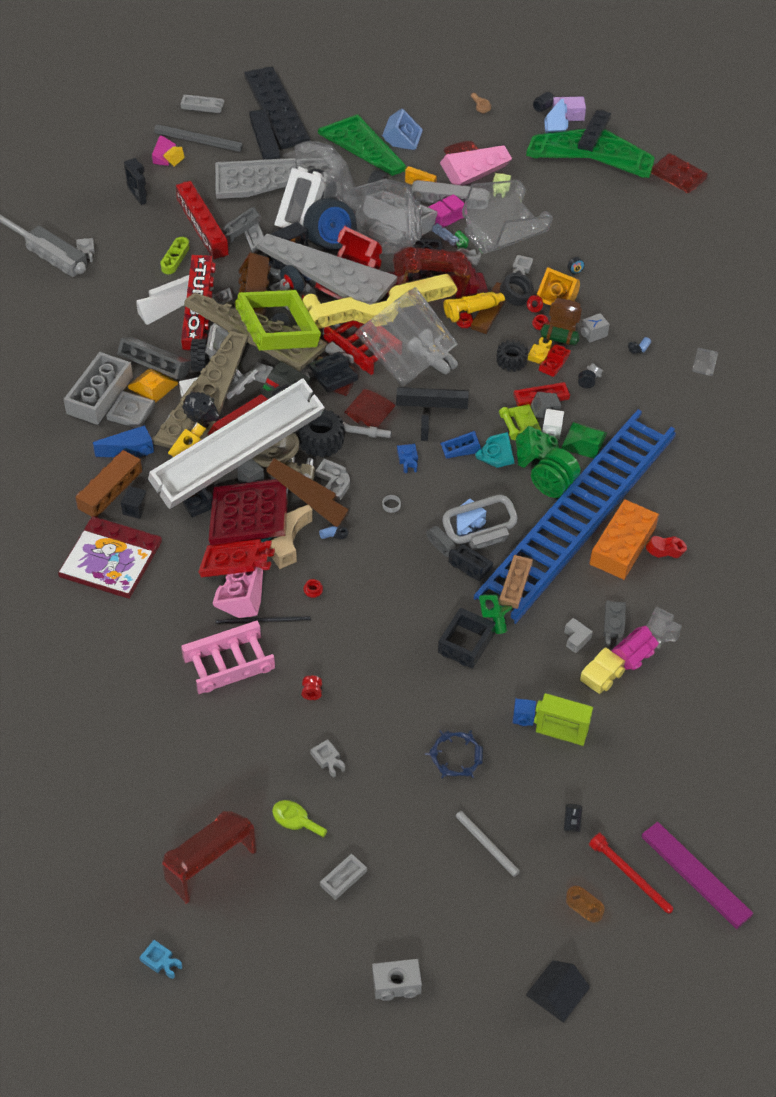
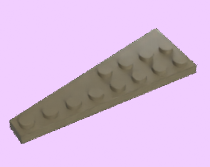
(214, 381)

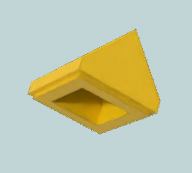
(174, 155)

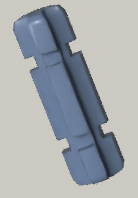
(445, 234)

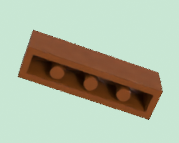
(108, 484)

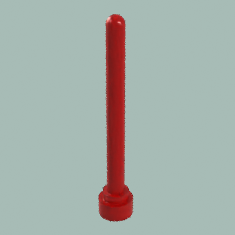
(600, 844)

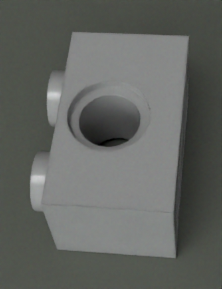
(405, 970)

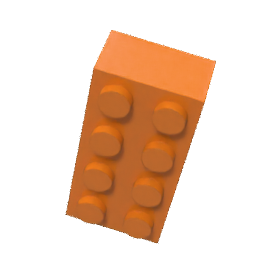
(624, 539)

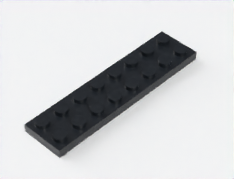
(280, 111)

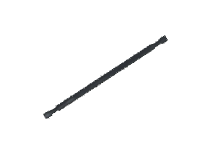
(263, 619)

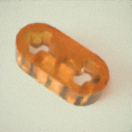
(585, 903)

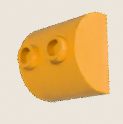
(558, 285)

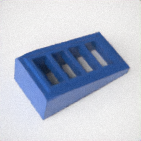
(462, 450)

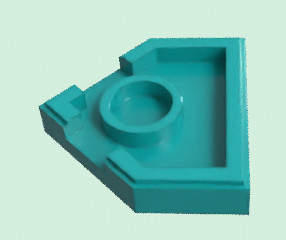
(497, 451)

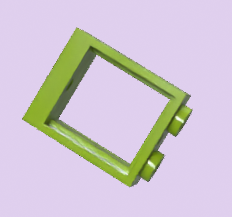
(565, 710)

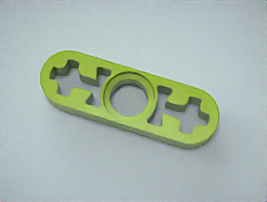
(183, 242)

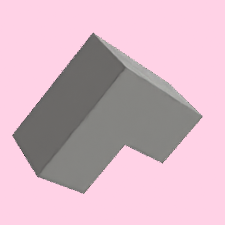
(578, 635)

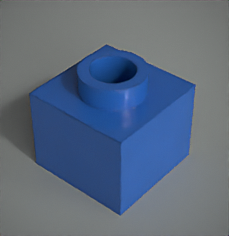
(524, 712)

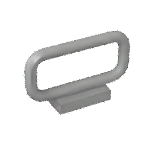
(486, 536)

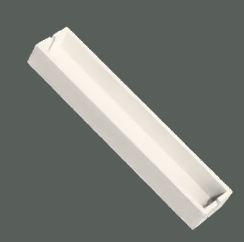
(235, 443)

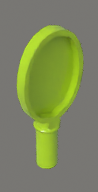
(295, 817)

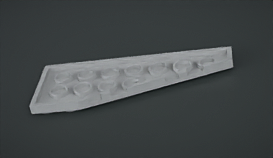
(251, 177)

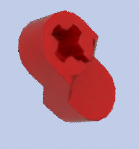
(666, 547)

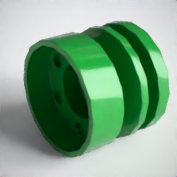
(555, 472)

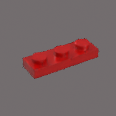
(526, 396)

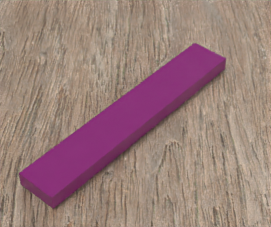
(697, 875)

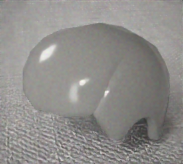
(471, 256)

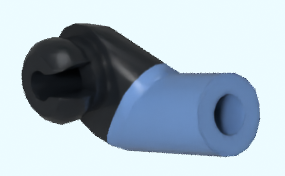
(639, 348)
(336, 532)

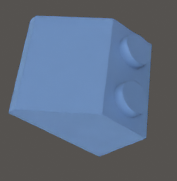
(402, 131)

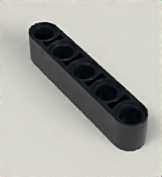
(264, 134)

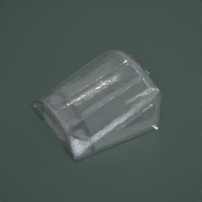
(407, 336)

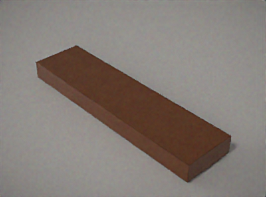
(486, 317)

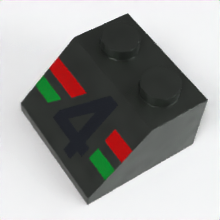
(281, 378)

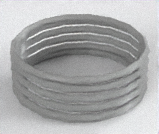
(393, 497)

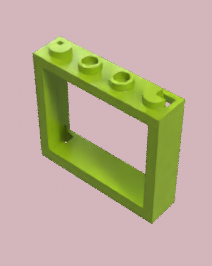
(306, 338)

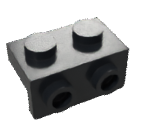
(470, 562)

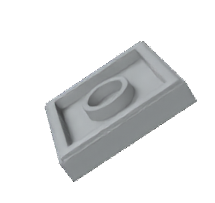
(131, 410)

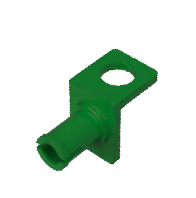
(496, 612)

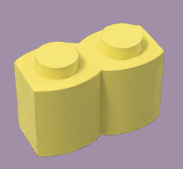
(602, 671)

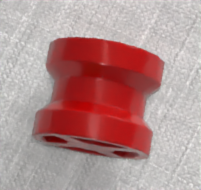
(311, 687)

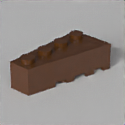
(254, 276)

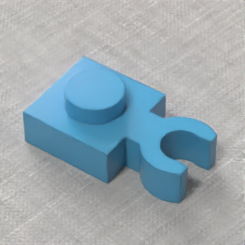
(159, 957)

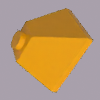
(152, 384)

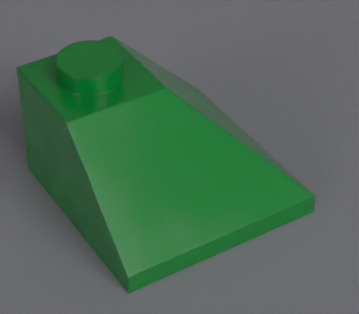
(584, 440)

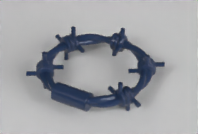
(478, 756)

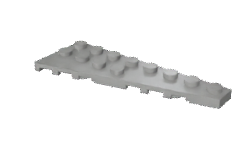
(330, 271)

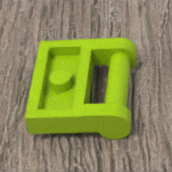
(523, 416)

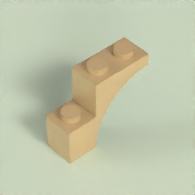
(284, 549)

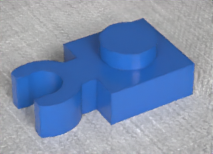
(408, 456)

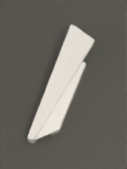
(163, 300)

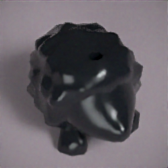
(200, 408)

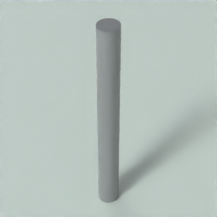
(485, 841)

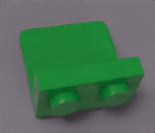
(533, 444)

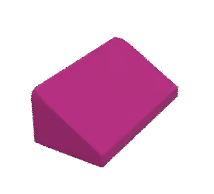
(160, 149)

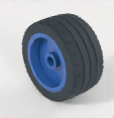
(325, 221)

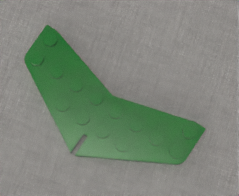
(609, 150)

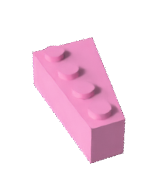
(472, 165)

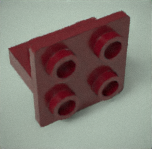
(475, 286)

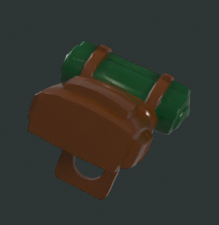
(563, 322)

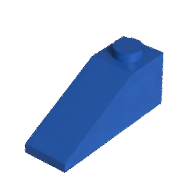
(133, 441)

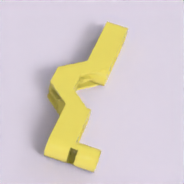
(351, 309)

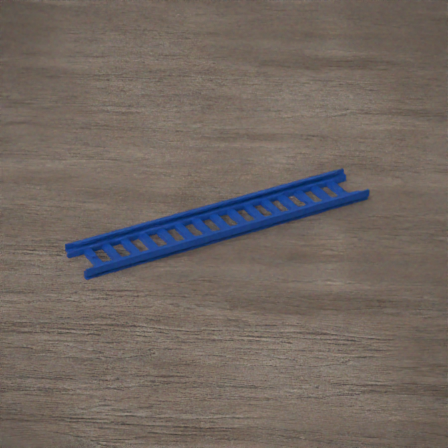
(595, 518)

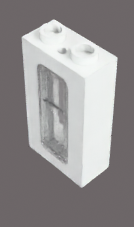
(299, 194)

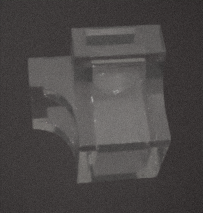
(663, 626)

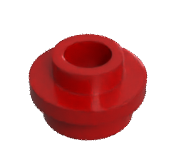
(539, 301)
(465, 320)
(539, 321)
(313, 584)

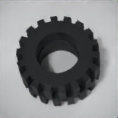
(322, 435)

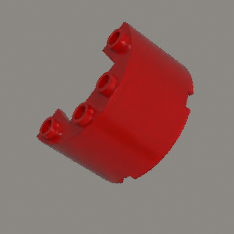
(356, 249)

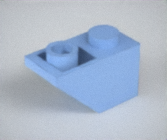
(555, 120)
(470, 521)

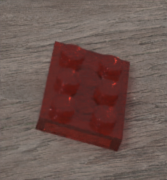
(679, 173)

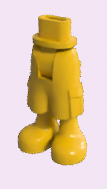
(471, 304)

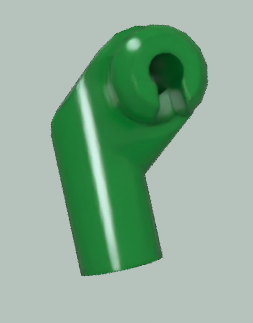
(463, 240)

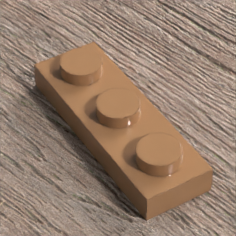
(515, 581)

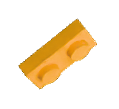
(413, 174)

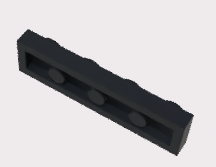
(594, 130)

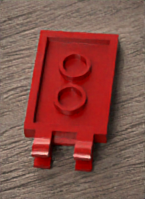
(236, 557)

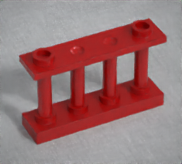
(365, 362)

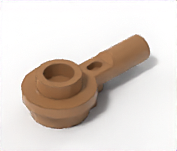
(483, 105)

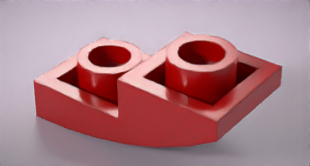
(555, 360)

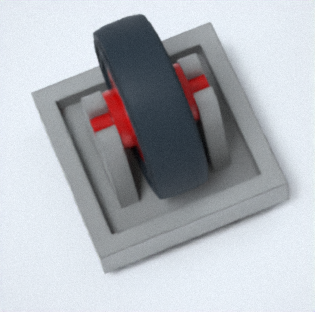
(292, 280)

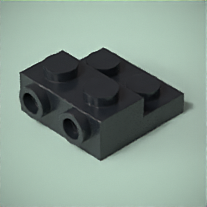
(135, 179)

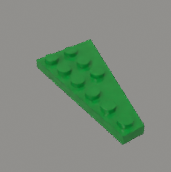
(362, 141)

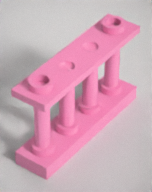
(228, 639)

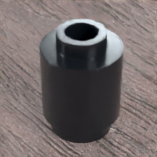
(543, 102)

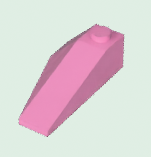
(240, 594)

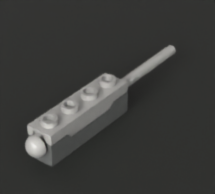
(51, 248)

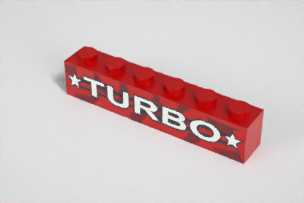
(202, 220)
(199, 282)

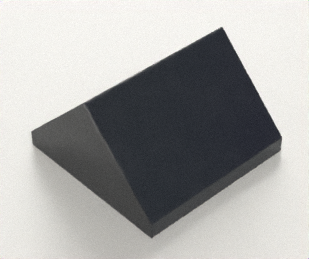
(559, 989)

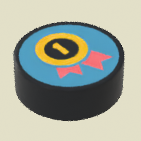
(575, 265)

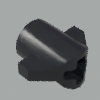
(573, 817)

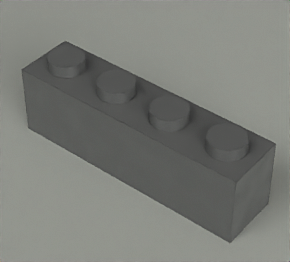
(154, 357)

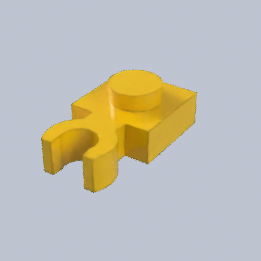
(539, 352)

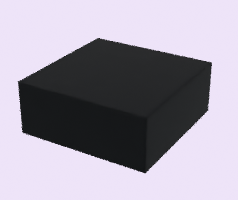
(424, 427)

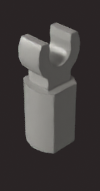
(332, 348)

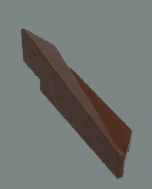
(310, 492)

